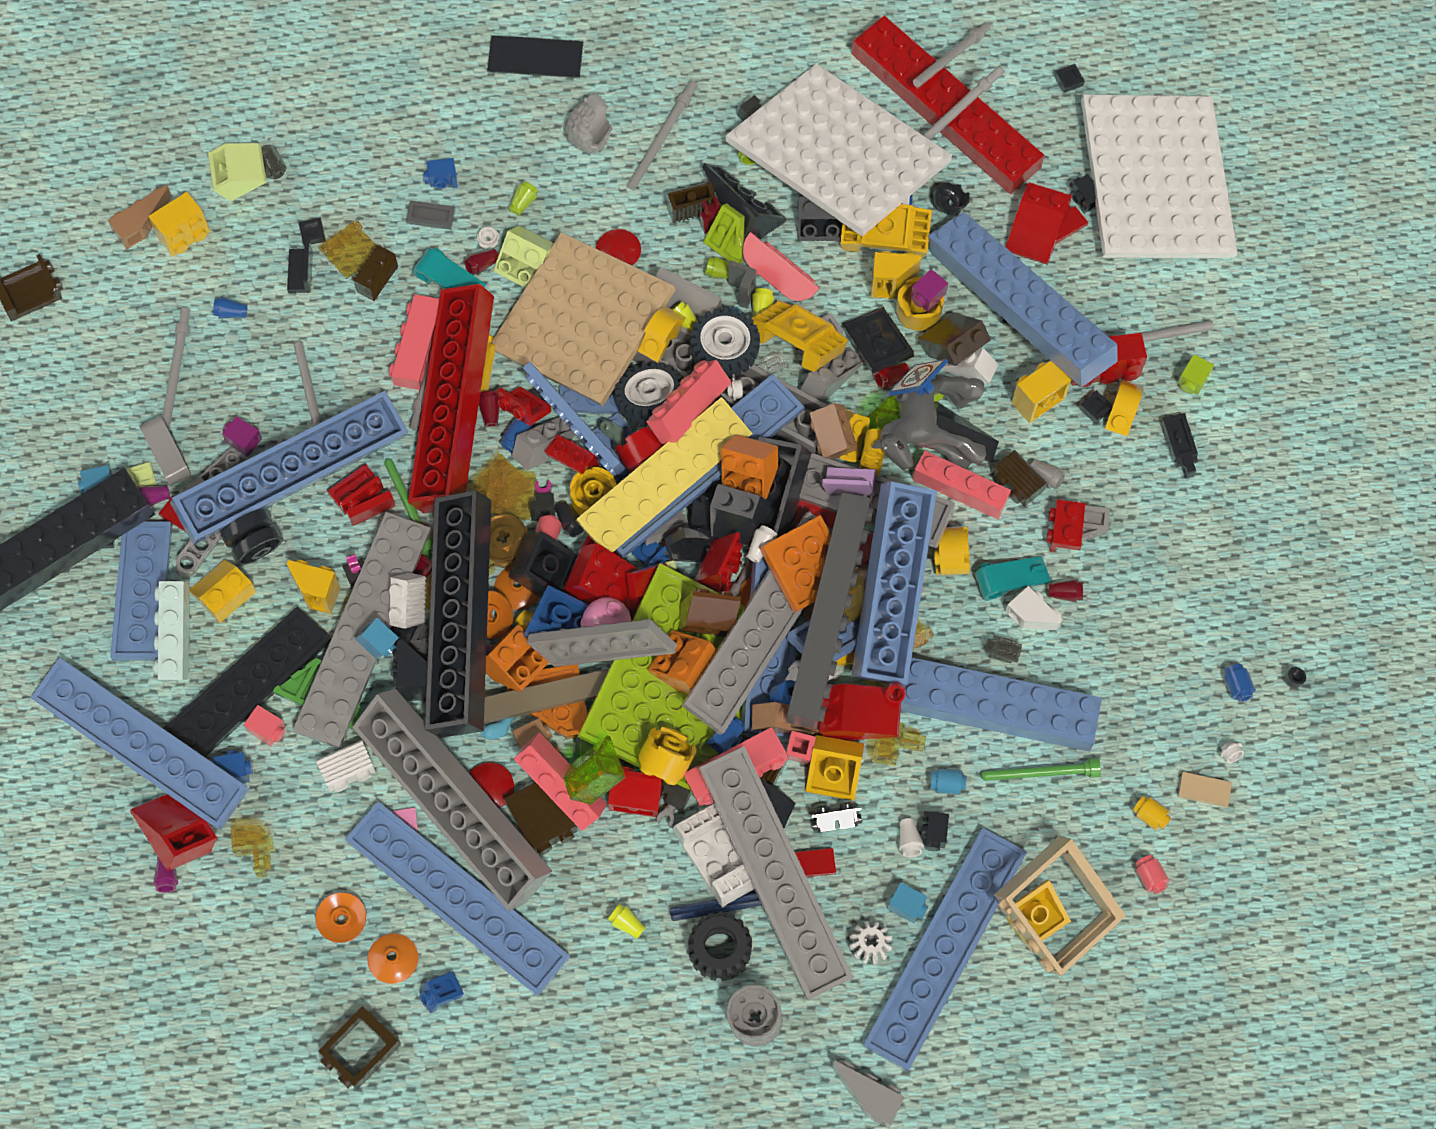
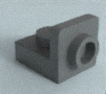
(420, 641)

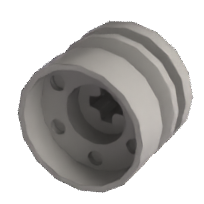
(758, 1001)

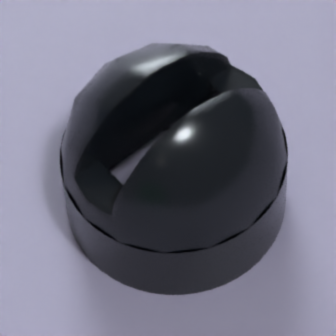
(1298, 677)

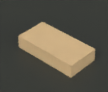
(1204, 789)

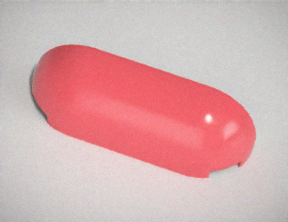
(778, 269)

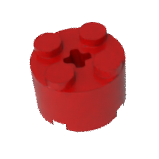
(638, 448)

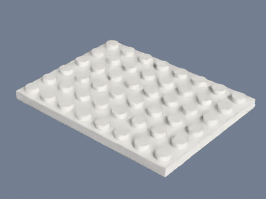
(839, 149)
(1158, 177)

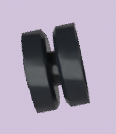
(251, 537)

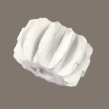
(870, 951)

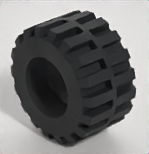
(715, 967)

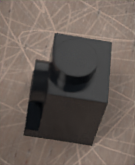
(1083, 192)
(935, 830)

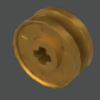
(513, 530)

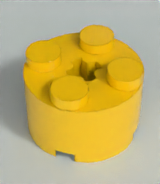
(913, 316)
(586, 485)
(953, 552)
(666, 755)

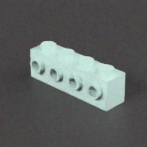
(172, 630)

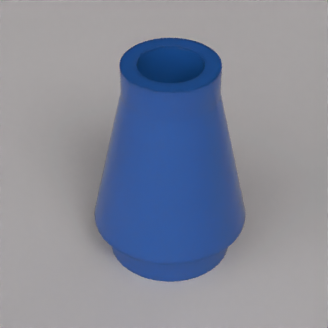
(229, 308)

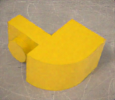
(659, 331)
(1124, 408)

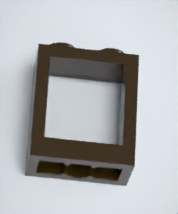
(378, 1029)

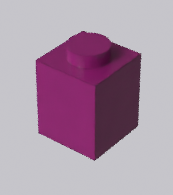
(929, 290)
(241, 436)

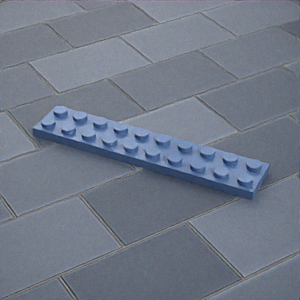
(764, 413)
(140, 743)
(457, 899)
(944, 950)

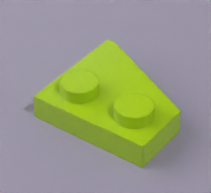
(727, 234)

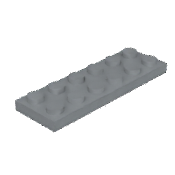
(602, 643)

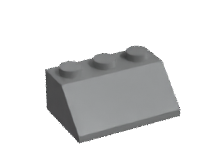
(696, 297)

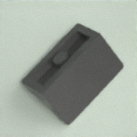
(744, 279)

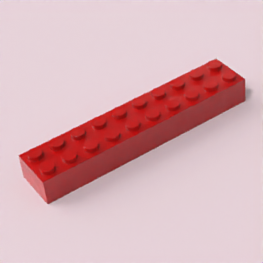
(975, 131)
(451, 395)

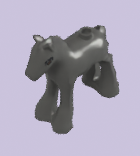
(919, 428)

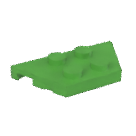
(299, 685)

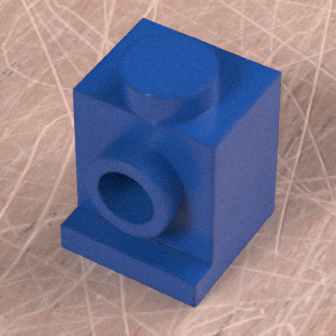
(441, 173)
(729, 739)

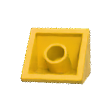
(1042, 911)

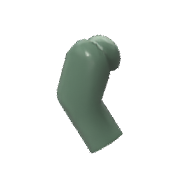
(614, 432)

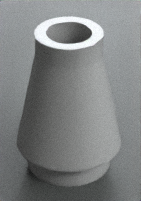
(1051, 474)

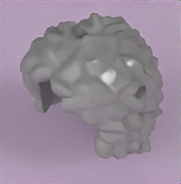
(588, 125)

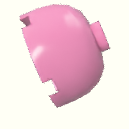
(605, 611)

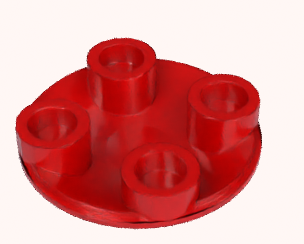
(620, 245)
(494, 781)

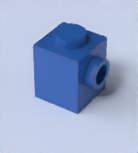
(236, 765)

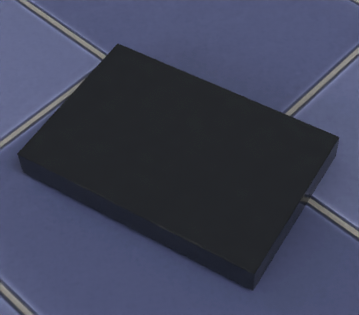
(878, 340)

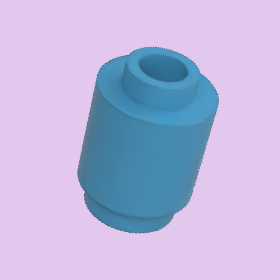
(948, 781)

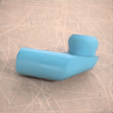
(497, 730)

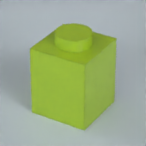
(1195, 375)

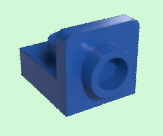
(651, 554)
(440, 991)

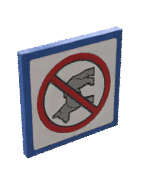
(919, 378)

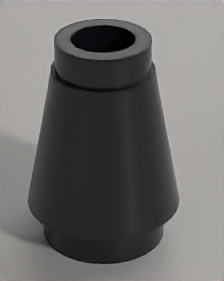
(568, 517)

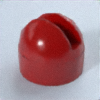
(901, 692)

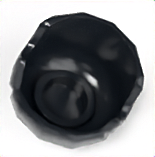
(953, 192)

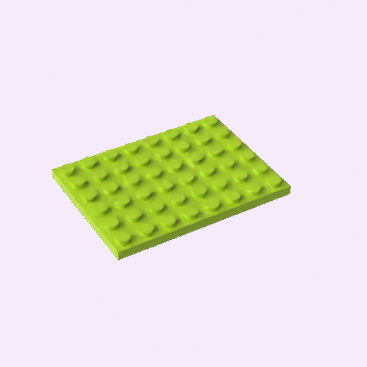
(637, 701)

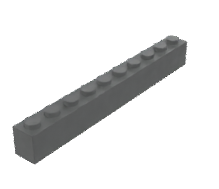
(829, 611)

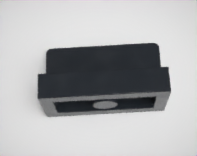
(300, 269)

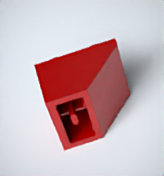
(636, 794)

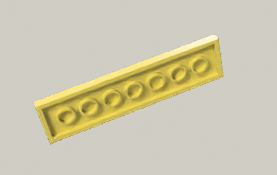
(662, 477)

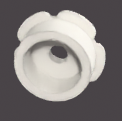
(488, 232)
(735, 389)
(1231, 752)

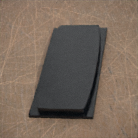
(535, 56)

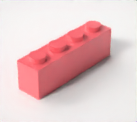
(415, 343)
(688, 401)
(961, 485)
(764, 751)
(548, 769)

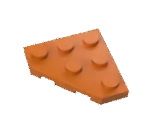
(799, 561)
(565, 719)

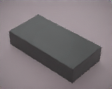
(430, 215)

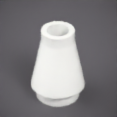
(761, 537)
(910, 840)

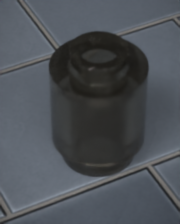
(273, 162)
(1003, 649)

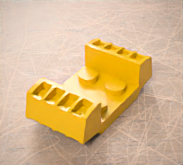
(900, 230)
(803, 330)

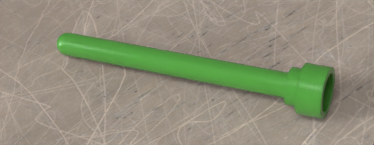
(404, 496)
(1088, 768)

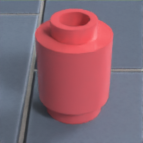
(550, 526)
(1152, 874)

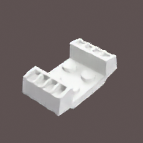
(714, 855)

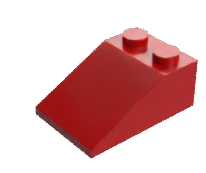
(1038, 223)
(860, 713)

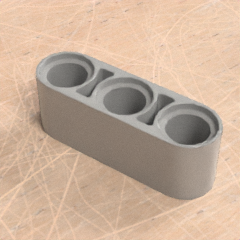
(165, 450)
(195, 556)

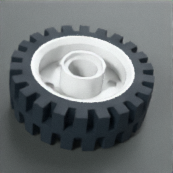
(729, 327)
(645, 390)

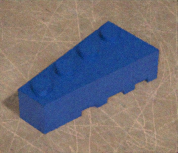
(556, 612)

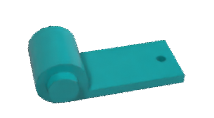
(439, 269)
(1000, 578)

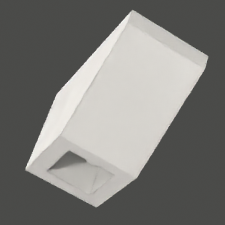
(977, 365)
(1032, 612)

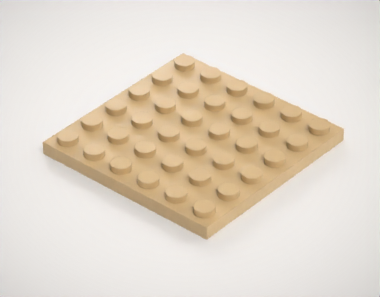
(582, 318)

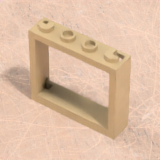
(1092, 934)

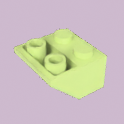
(236, 169)
(522, 255)

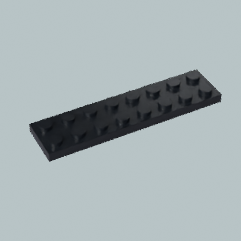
(248, 683)

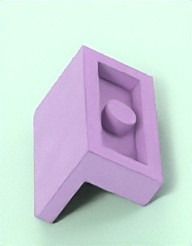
(850, 481)

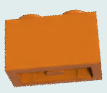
(749, 465)
(513, 660)
(686, 664)

